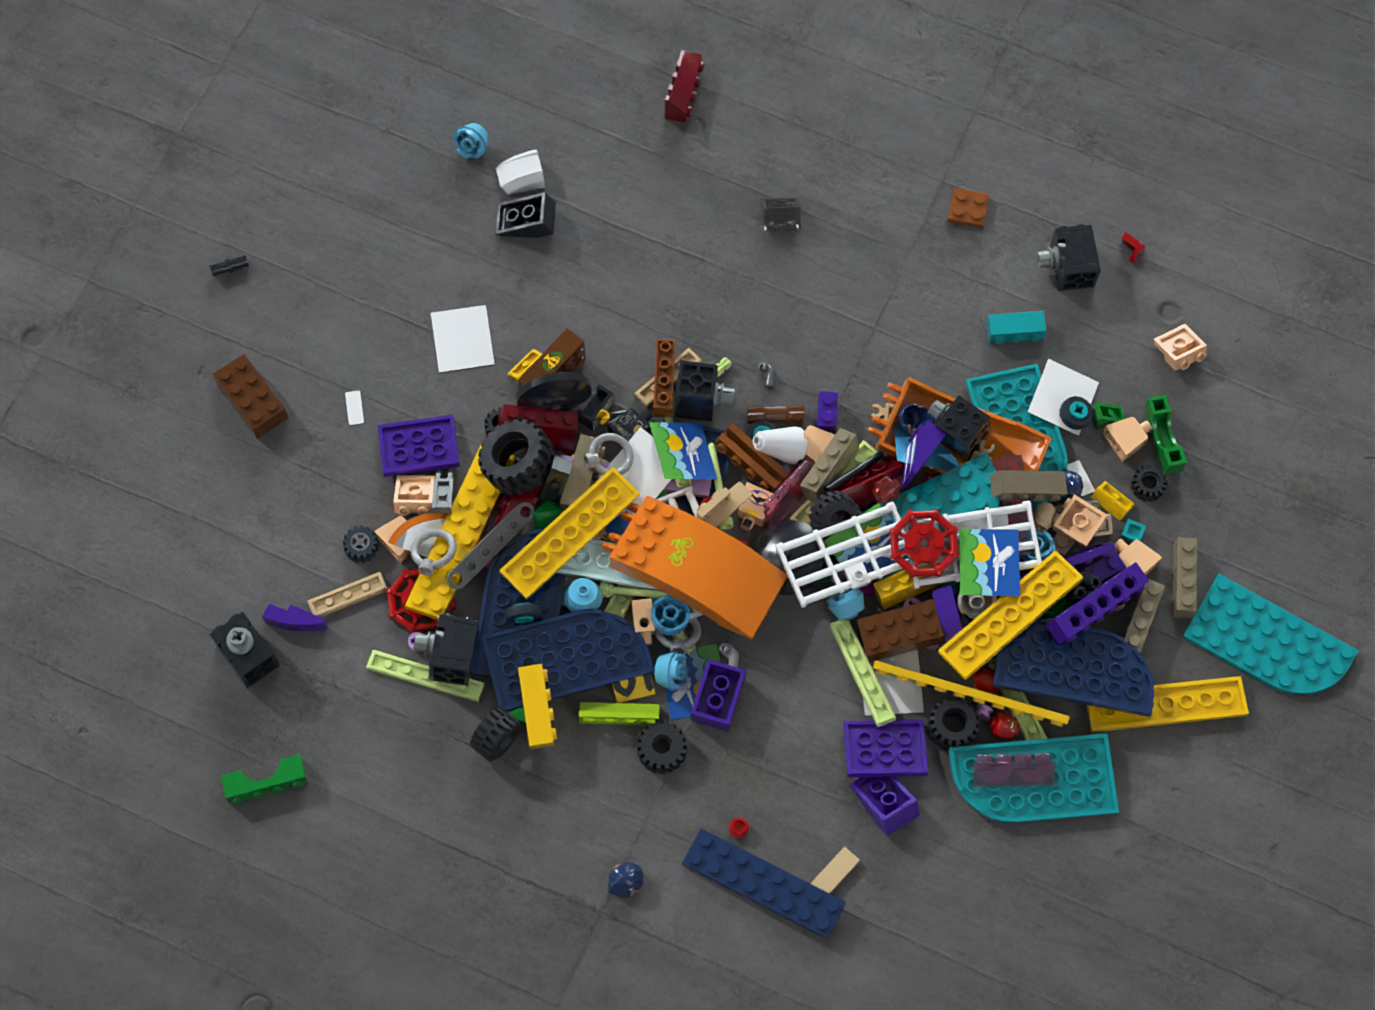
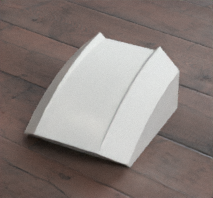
(521, 173)

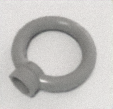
(592, 459)
(427, 565)
(679, 645)

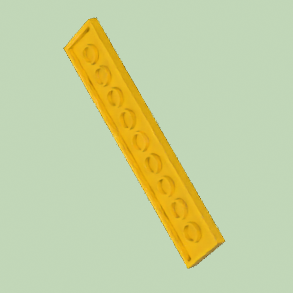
(466, 524)
(978, 696)

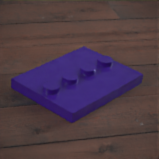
(418, 445)
(886, 750)

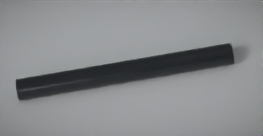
(853, 472)

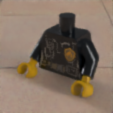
(626, 422)

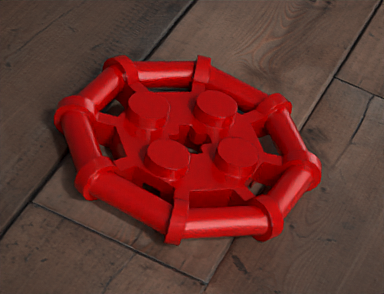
(925, 532)
(395, 614)

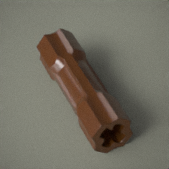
(789, 413)

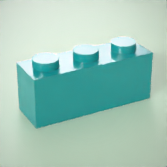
(1016, 327)

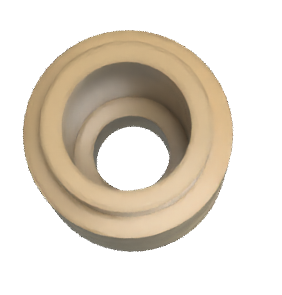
(1044, 516)

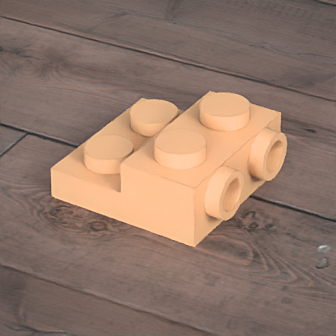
(1181, 347)
(413, 494)
(1078, 520)

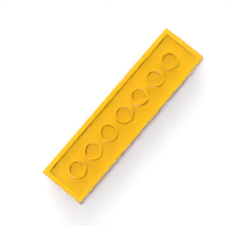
(569, 533)
(1010, 615)
(1179, 704)

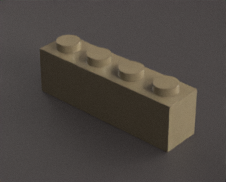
(830, 464)
(580, 477)
(1028, 484)
(1184, 578)
(1143, 614)

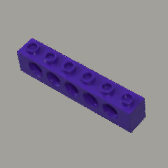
(1131, 576)

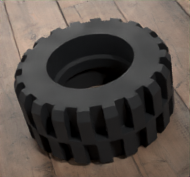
(503, 443)

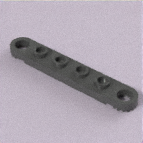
(490, 545)

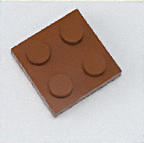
(968, 208)

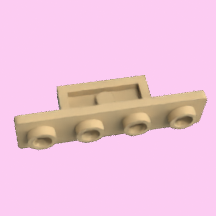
(723, 504)

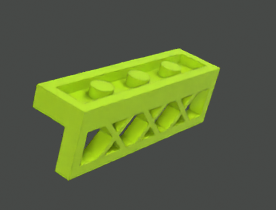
(618, 713)

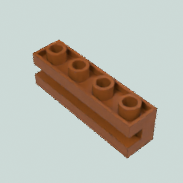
(664, 378)
(754, 463)

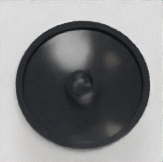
(555, 391)
(785, 532)

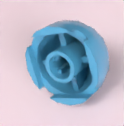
(670, 615)

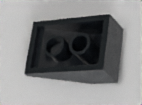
(526, 216)

